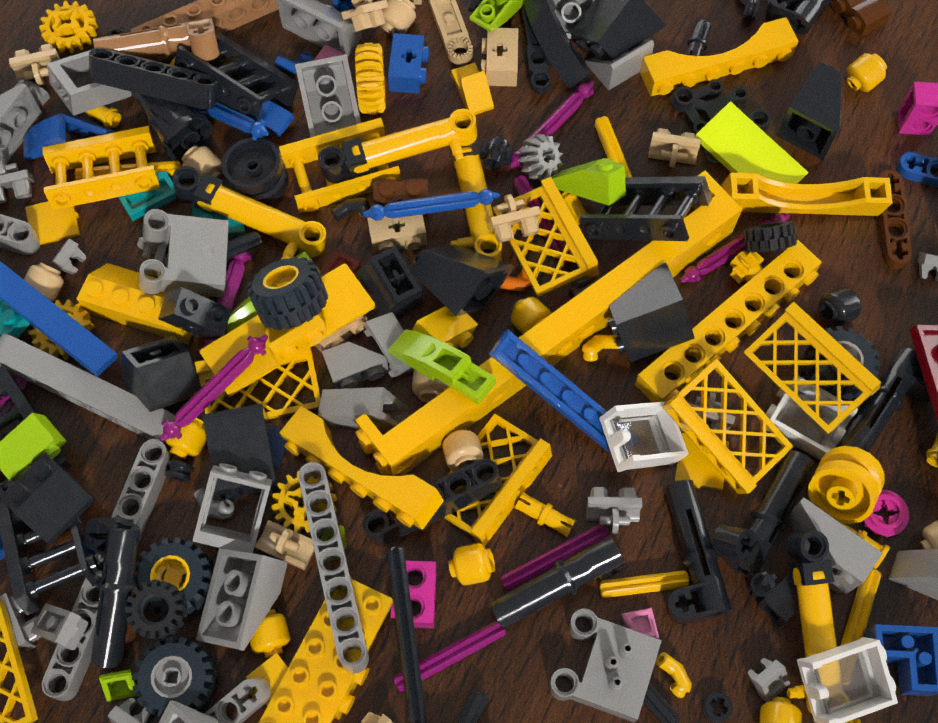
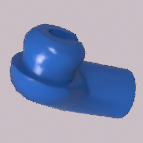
(289, 66)

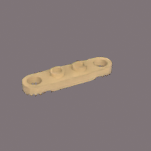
(452, 29)

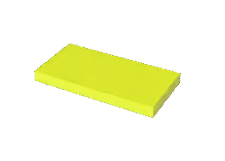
(747, 148)

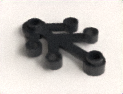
(714, 106)

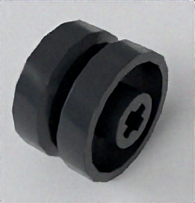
(256, 170)

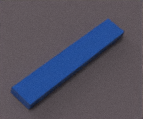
(54, 323)
(550, 385)

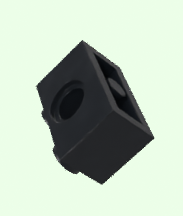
(194, 314)

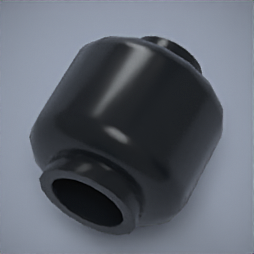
(839, 306)

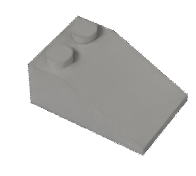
(328, 94)
(17, 116)
(850, 554)
(239, 597)

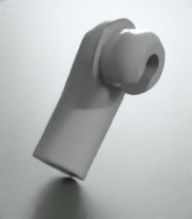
(219, 509)

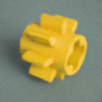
(746, 266)

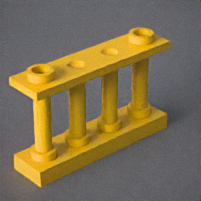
(99, 150)
(308, 150)

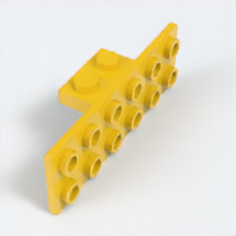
(345, 303)
(315, 682)

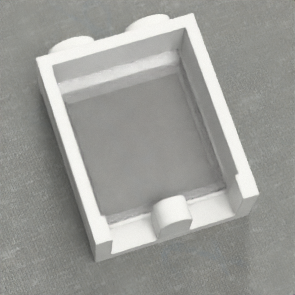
(800, 428)
(642, 436)
(848, 681)

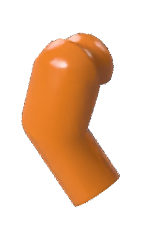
(517, 283)

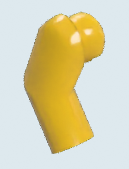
(677, 671)

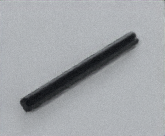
(406, 635)

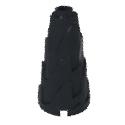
(175, 125)

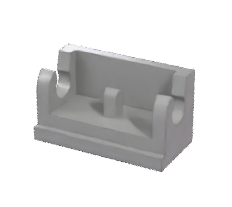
(386, 331)

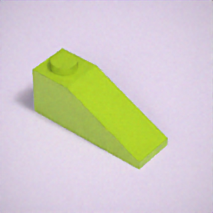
(597, 181)

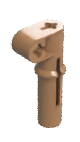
(192, 35)

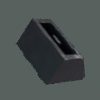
(389, 284)
(160, 373)

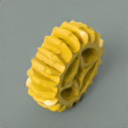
(370, 78)

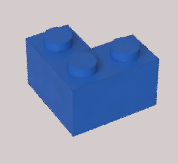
(915, 654)

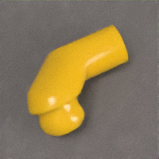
(596, 344)

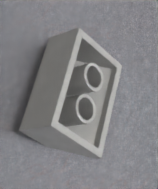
(319, 24)

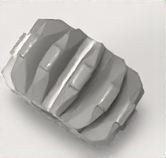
(540, 157)

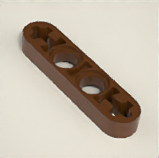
(897, 219)

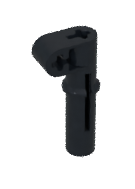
(799, 13)
(902, 379)
(118, 544)
(748, 548)
(596, 561)
(709, 589)

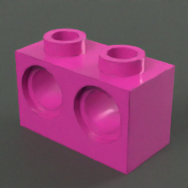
(919, 109)
(422, 593)

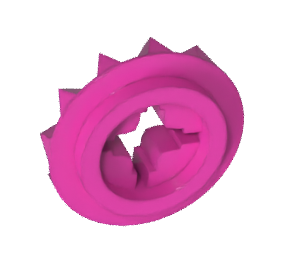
(895, 523)

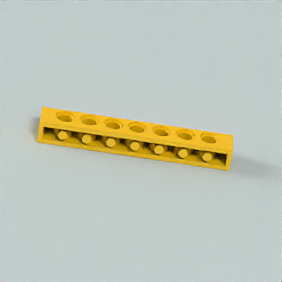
(794, 260)

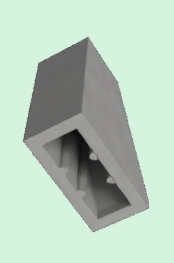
(344, 406)
(917, 571)

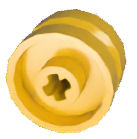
(847, 484)

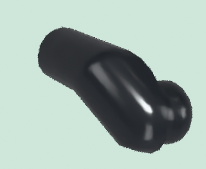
(349, 206)

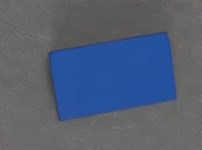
(84, 127)

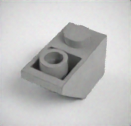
(353, 364)

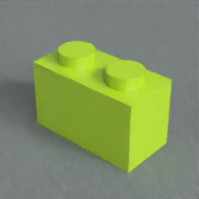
(27, 444)

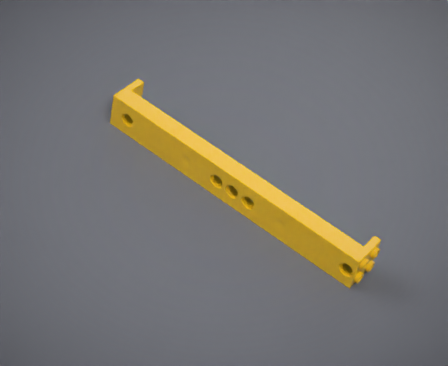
(551, 338)

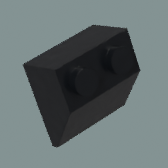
(47, 498)

